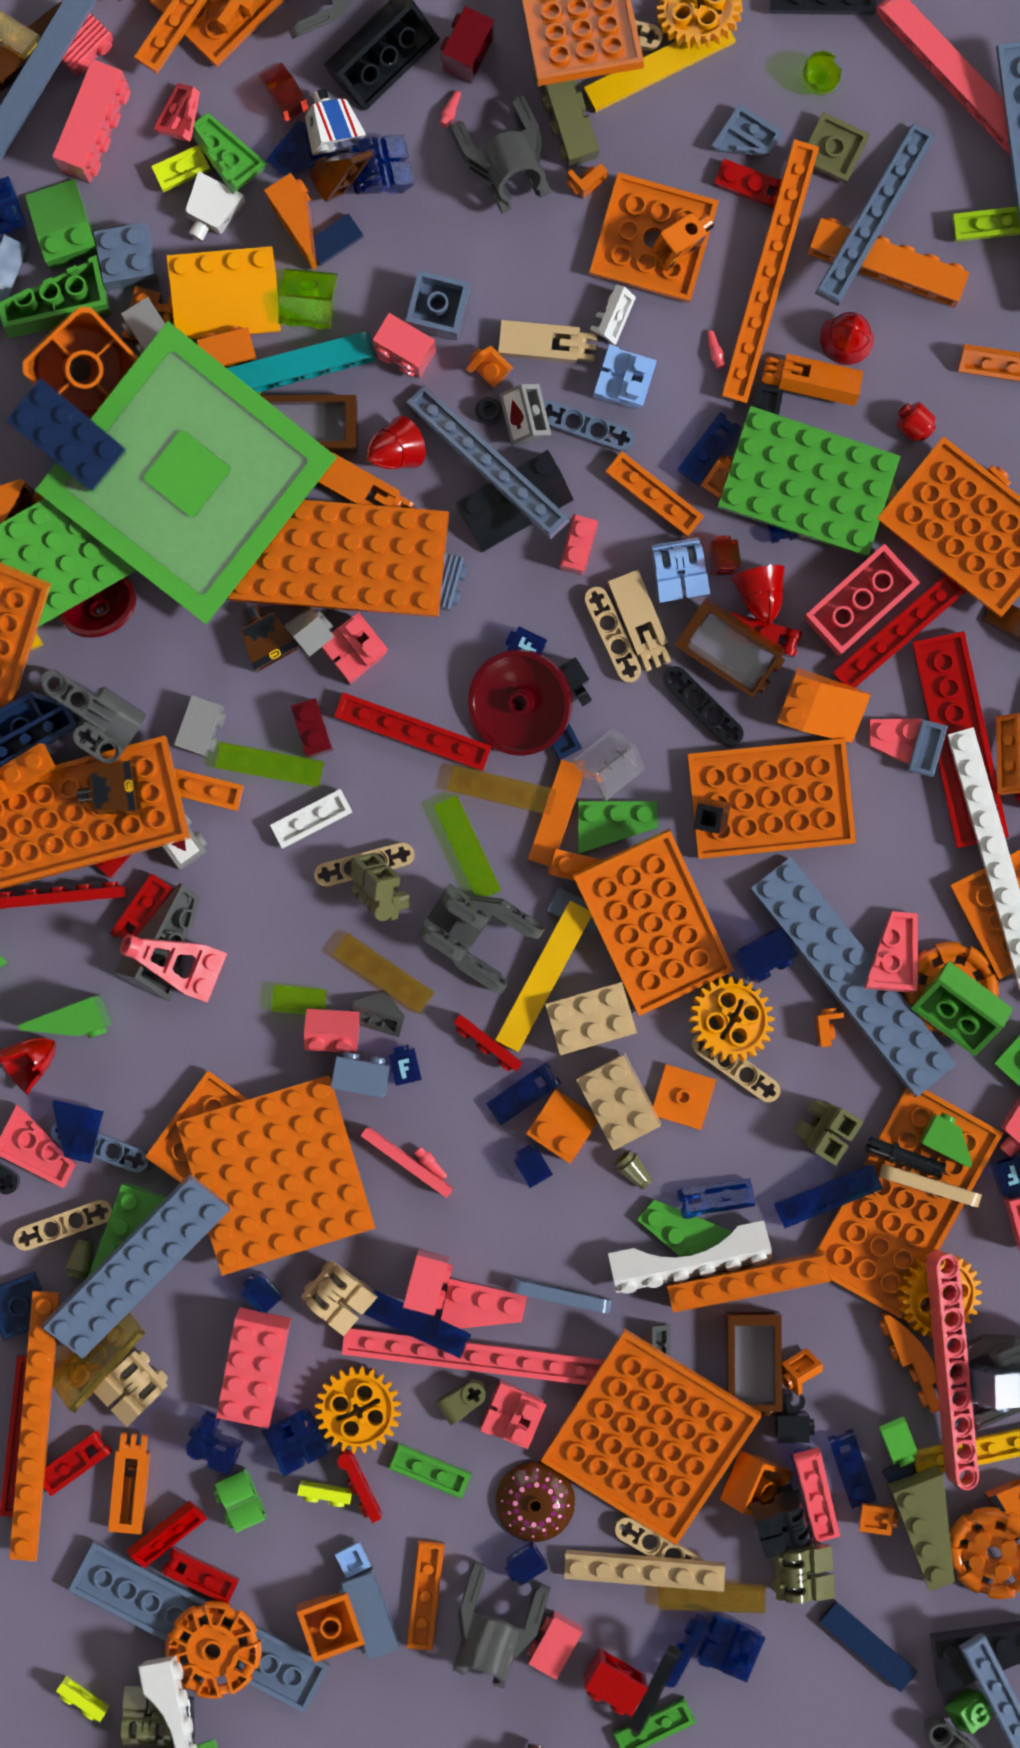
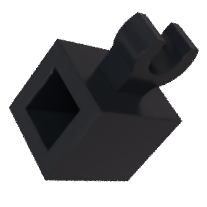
(577, 679)
(793, 1425)

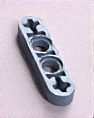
(586, 422)
(100, 1151)
(560, 1295)

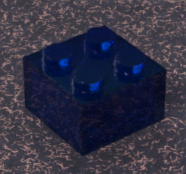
(764, 955)

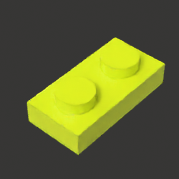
(180, 168)
(314, 1491)
(73, 1693)

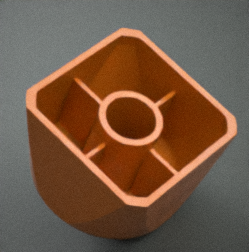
(85, 337)

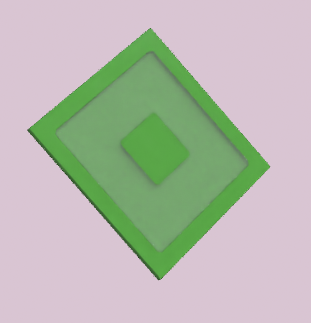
(201, 478)

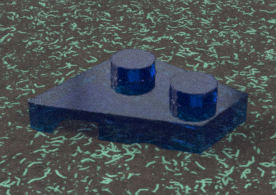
(294, 152)
(77, 1129)

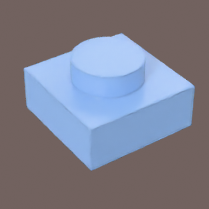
(352, 1559)

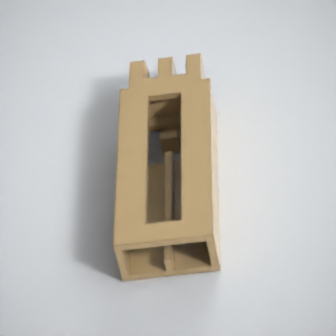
(535, 342)
(636, 610)

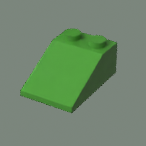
(61, 224)
(81, 1018)

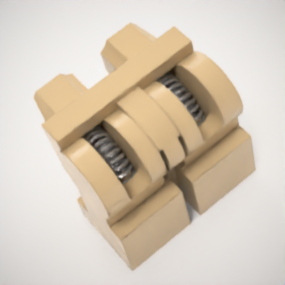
(335, 1294)
(133, 1385)

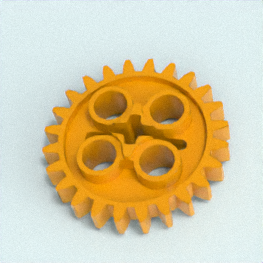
(698, 12)
(711, 1008)
(917, 1291)
(347, 1387)

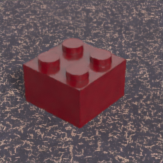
(467, 44)

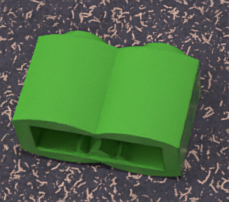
(239, 1500)

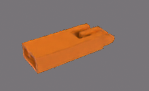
(814, 378)
(355, 484)
(129, 1492)

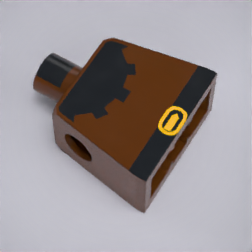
(266, 639)
(113, 790)

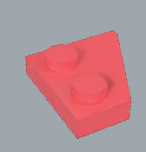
(179, 113)
(894, 737)

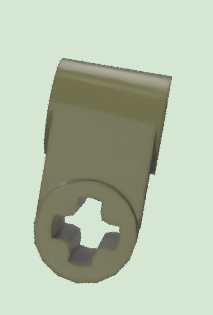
(459, 1403)

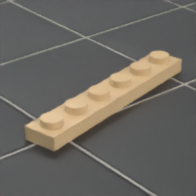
(644, 1570)

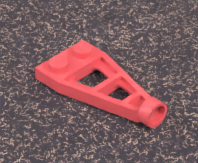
(203, 971)

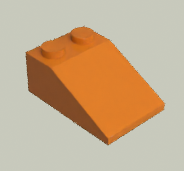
(290, 204)
(822, 706)

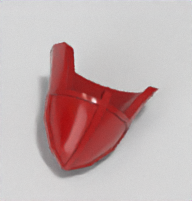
(847, 338)
(397, 445)
(761, 590)
(27, 1061)

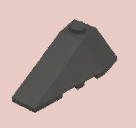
(168, 923)

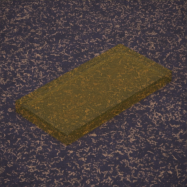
(80, 1377)

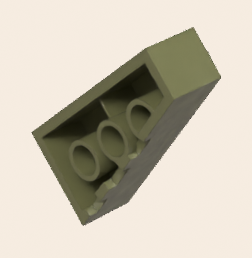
(569, 122)
(924, 1516)

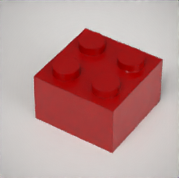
(614, 1682)

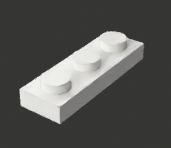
(311, 818)

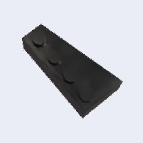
(949, 1663)

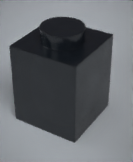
(712, 815)

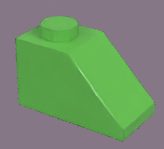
(946, 1138)
(898, 1442)

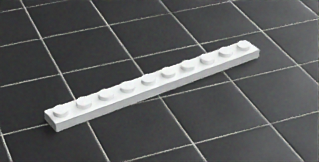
(989, 838)

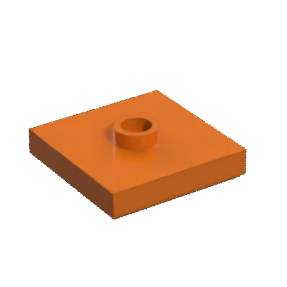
(683, 1096)

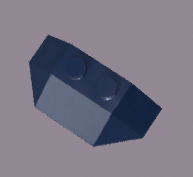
(30, 722)

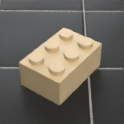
(590, 1018)
(619, 1101)

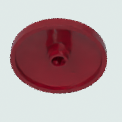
(520, 702)

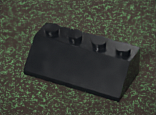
(382, 51)
(495, 518)

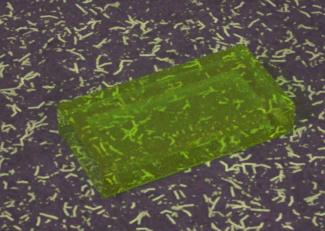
(297, 999)

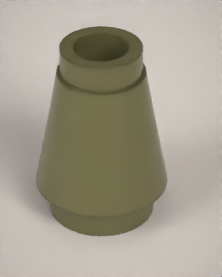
(633, 1169)
(79, 1260)

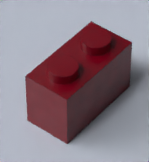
(312, 728)

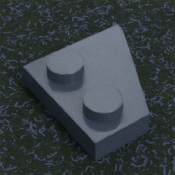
(747, 134)

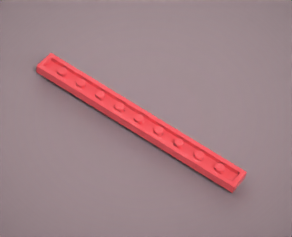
(475, 1357)

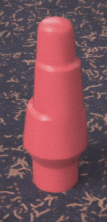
(449, 111)
(716, 352)
(429, 1162)

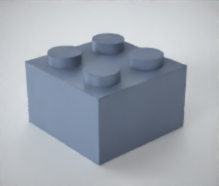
(126, 256)
(438, 305)
(361, 1075)

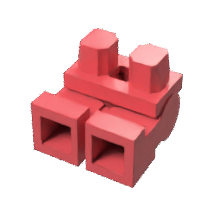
(365, 649)
(526, 1412)

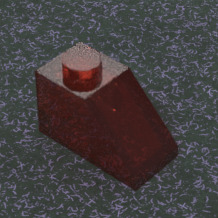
(284, 91)
(724, 556)

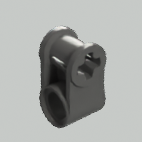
(949, 1738)

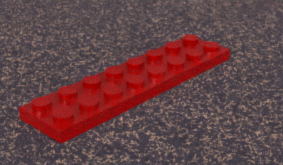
(954, 701)

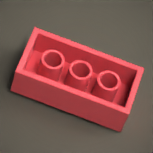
(91, 121)
(861, 600)
(253, 1368)

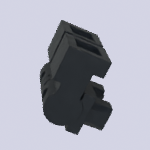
(781, 1522)

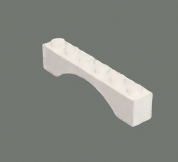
(743, 1247)
(163, 1687)

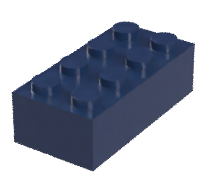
(66, 435)

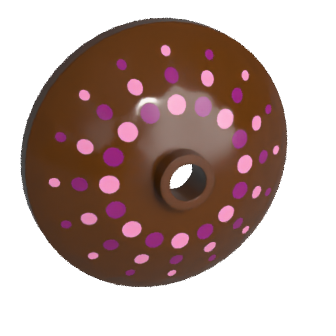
(531, 1483)

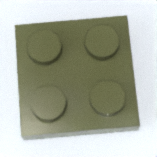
(838, 147)

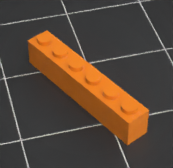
(895, 264)
(749, 1281)

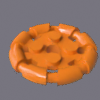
(947, 952)
(977, 1553)
(225, 1638)

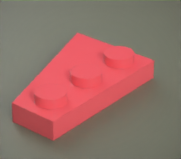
(896, 955)
(34, 1150)
(480, 1305)

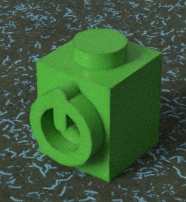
(969, 1711)

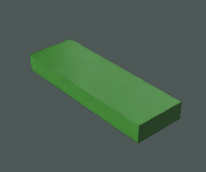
(429, 1470)
(660, 1725)

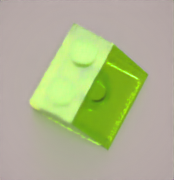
(307, 298)

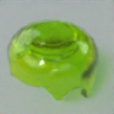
(821, 73)

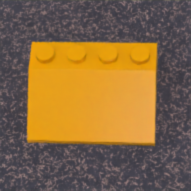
(223, 291)

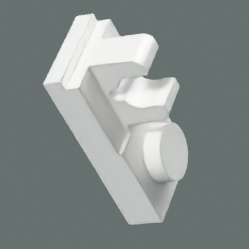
(616, 314)

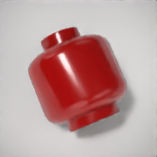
(916, 421)

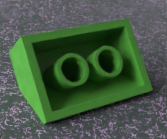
(962, 1008)

